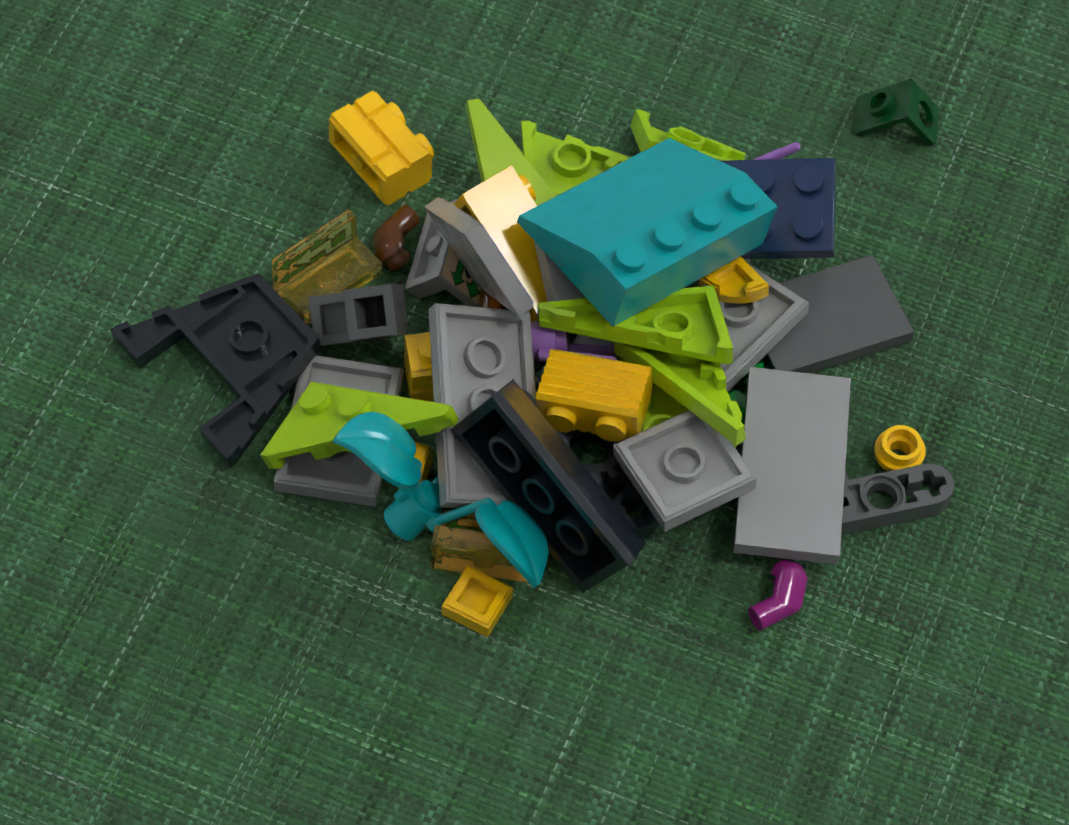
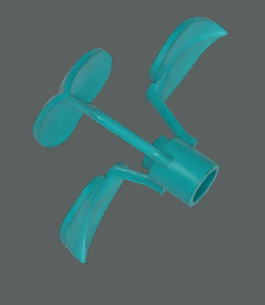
(390, 454)

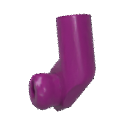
(786, 597)

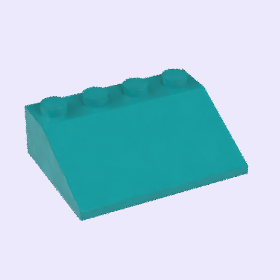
(650, 227)

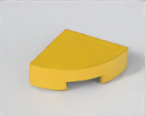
(737, 283)

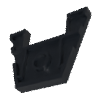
(246, 340)

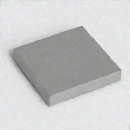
(683, 469)

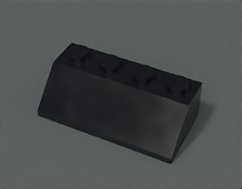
(547, 480)

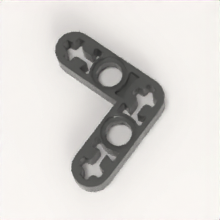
(899, 483)

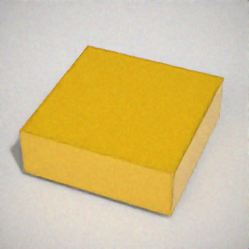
(477, 601)

